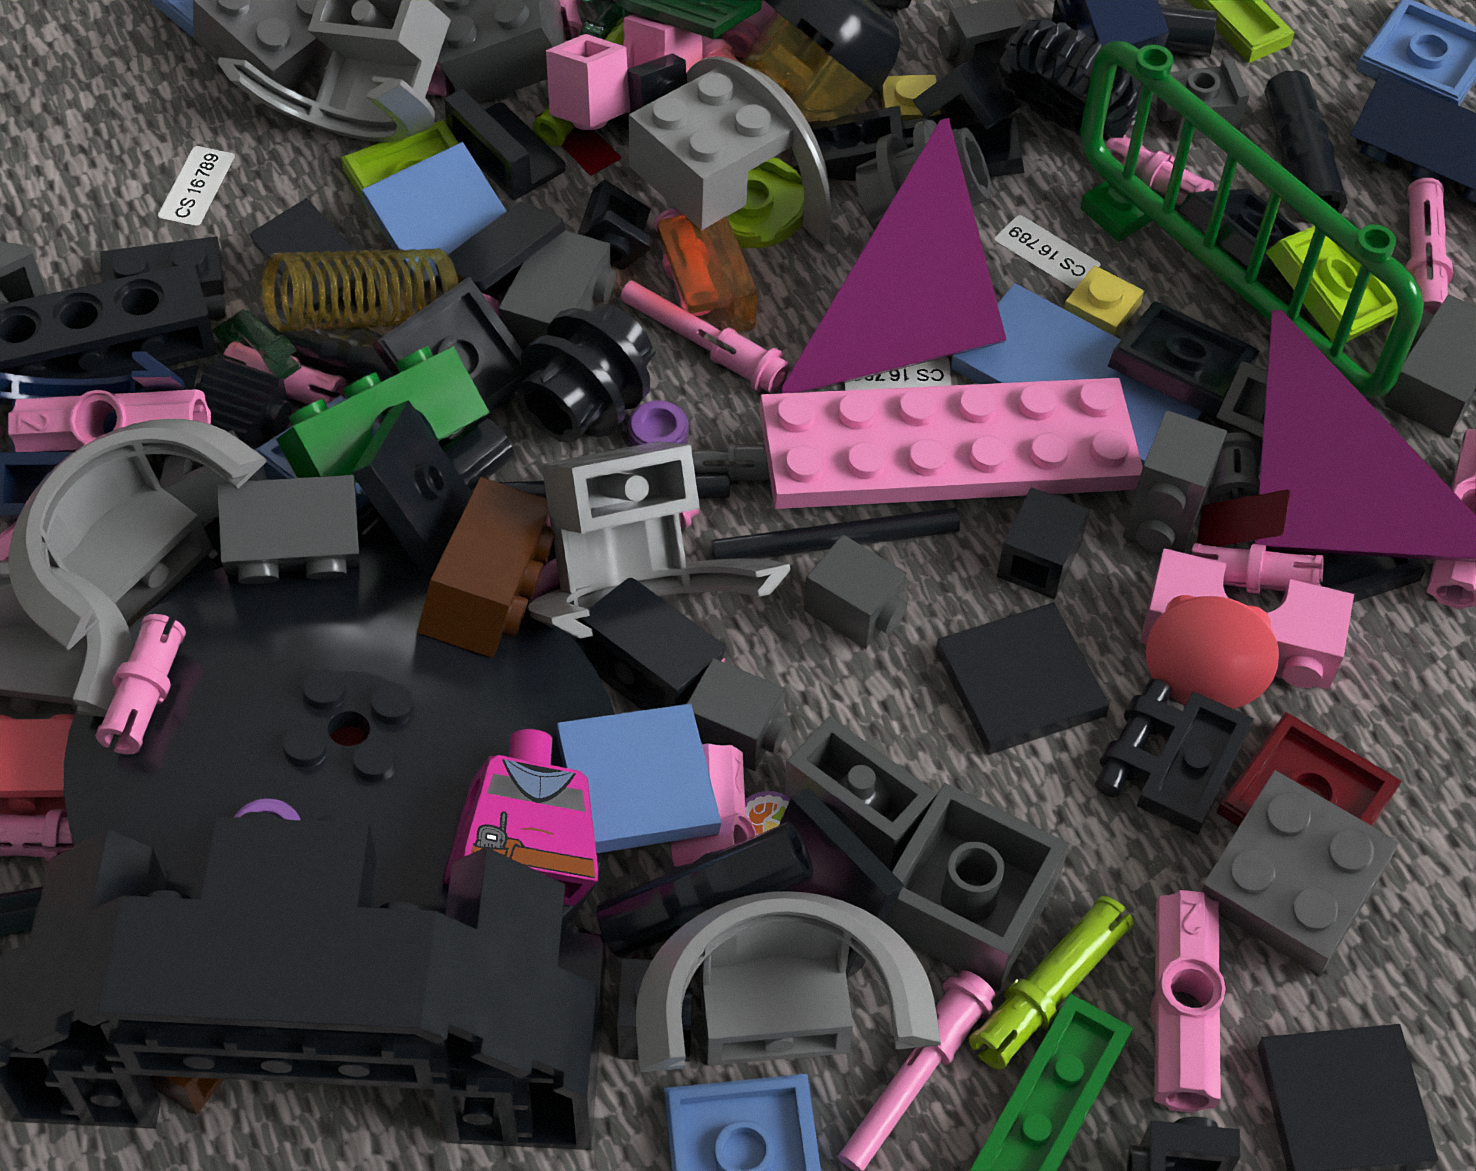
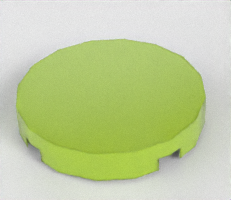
(770, 213)

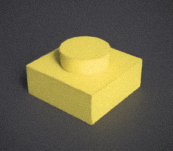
(901, 92)
(1104, 300)

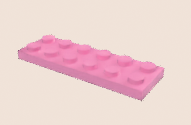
(948, 442)

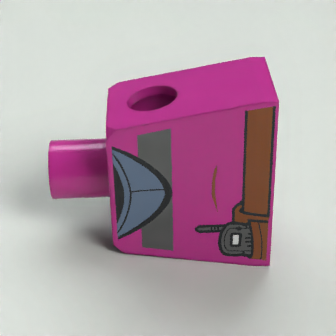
(531, 815)

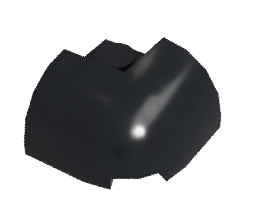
(850, 31)

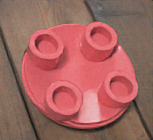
(1213, 650)

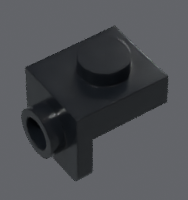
(652, 81)
(618, 220)
(1186, 1146)

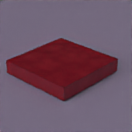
(1317, 765)

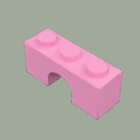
(591, 74)
(1307, 625)

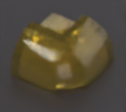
(805, 71)

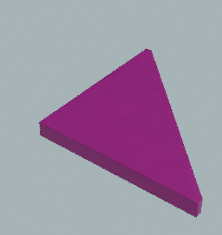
(914, 288)
(1347, 468)

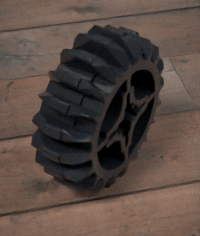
(1052, 73)

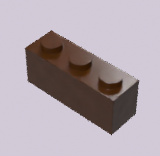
(488, 569)

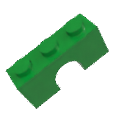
(335, 438)

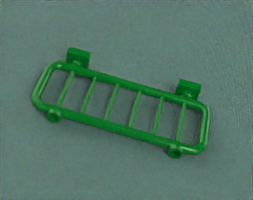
(1128, 204)

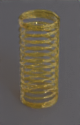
(292, 260)

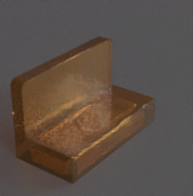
(710, 269)

